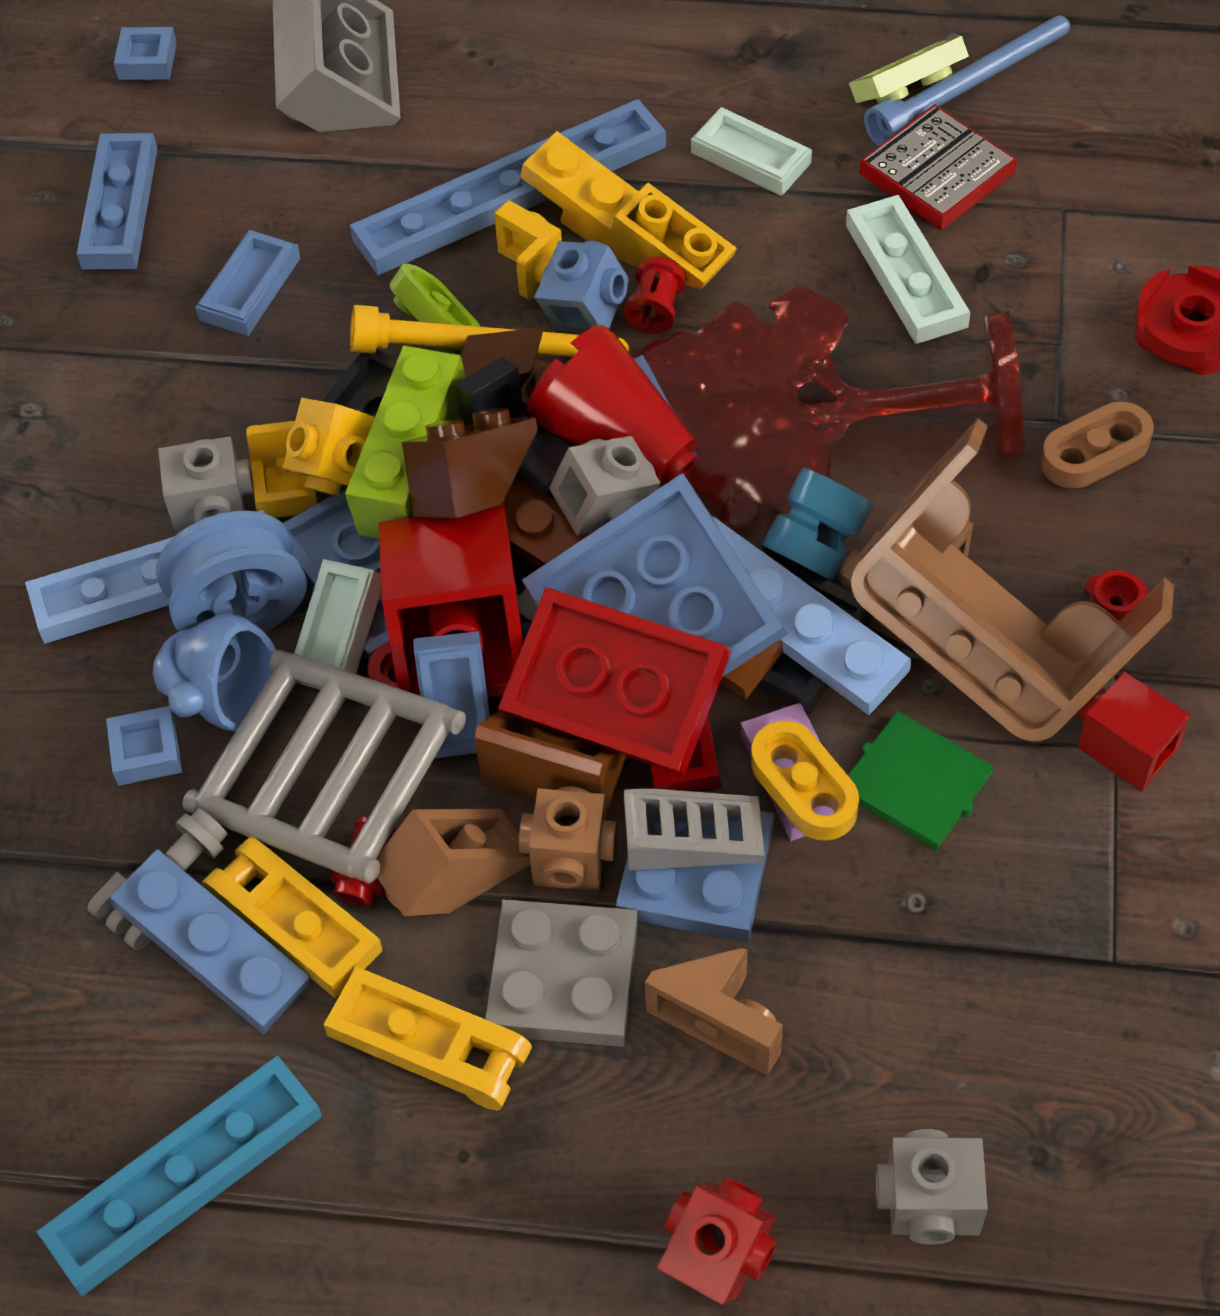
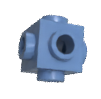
(581, 286)

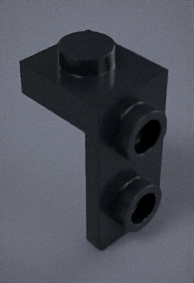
(500, 387)

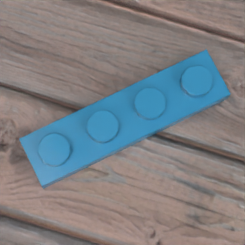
(179, 1175)

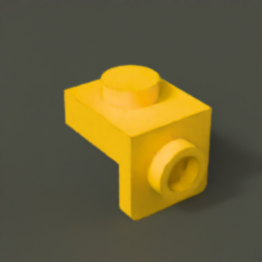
(528, 242)
(276, 489)

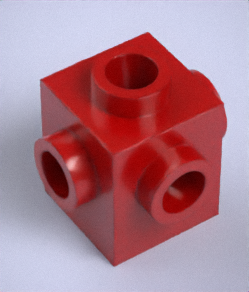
(697, 1253)

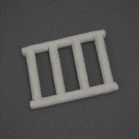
(309, 839)

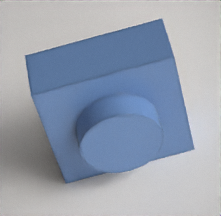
(145, 53)
(143, 745)

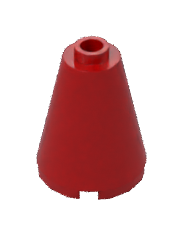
(608, 398)

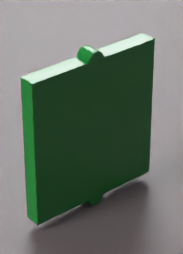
(918, 780)

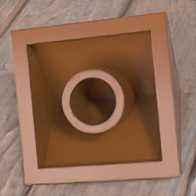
(526, 757)

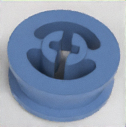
(231, 566)

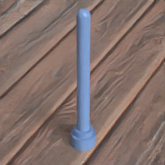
(891, 116)

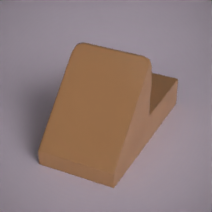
(702, 1003)

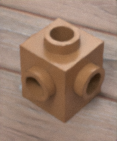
(568, 838)

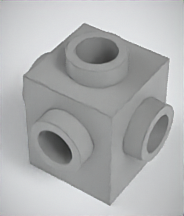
(203, 480)
(601, 482)
(933, 1186)

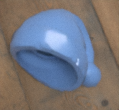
(214, 669)

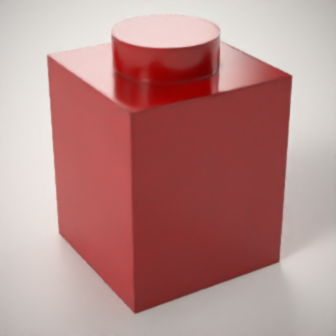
(1132, 730)

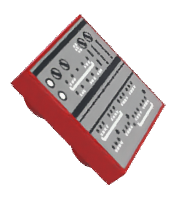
(938, 166)

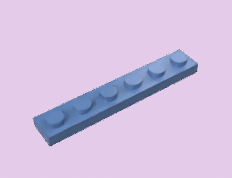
(472, 199)

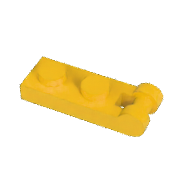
(294, 916)
(426, 1037)

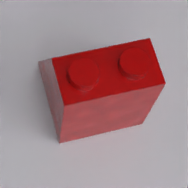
(448, 581)

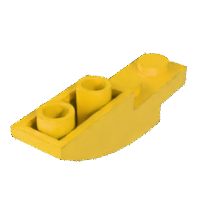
(627, 220)

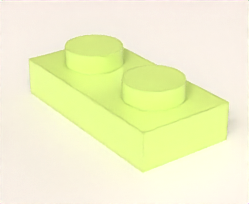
(927, 64)

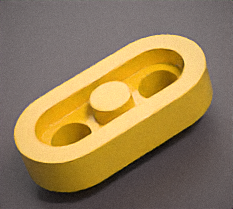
(808, 783)

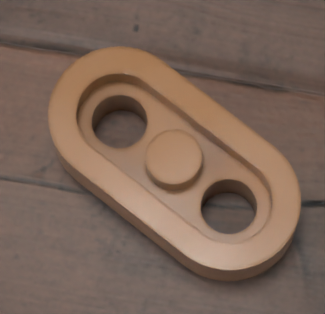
(1092, 446)

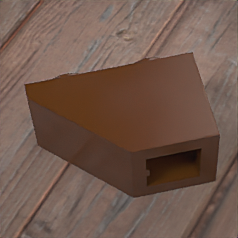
(466, 466)

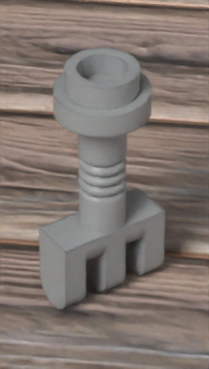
(200, 835)

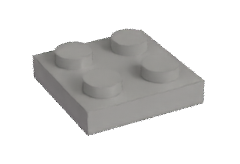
(563, 972)

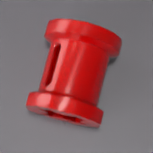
(650, 295)

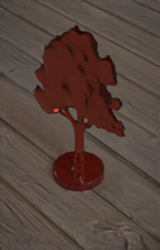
(741, 387)

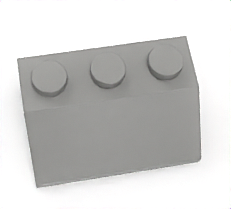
(336, 63)

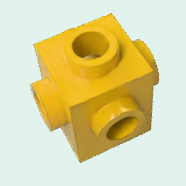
(326, 444)

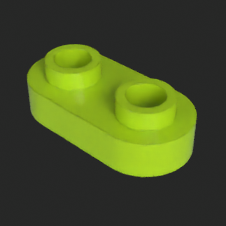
(428, 299)

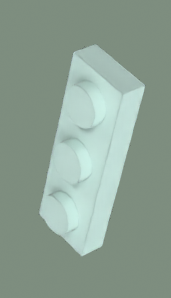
(907, 269)

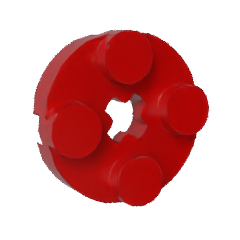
(1169, 333)

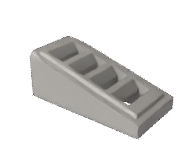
(672, 806)

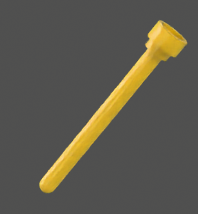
(375, 330)

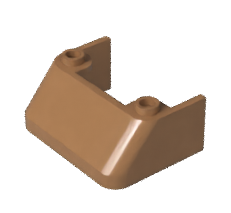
(975, 630)

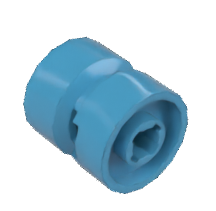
(818, 524)

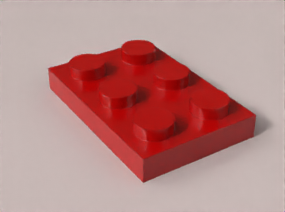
(615, 680)

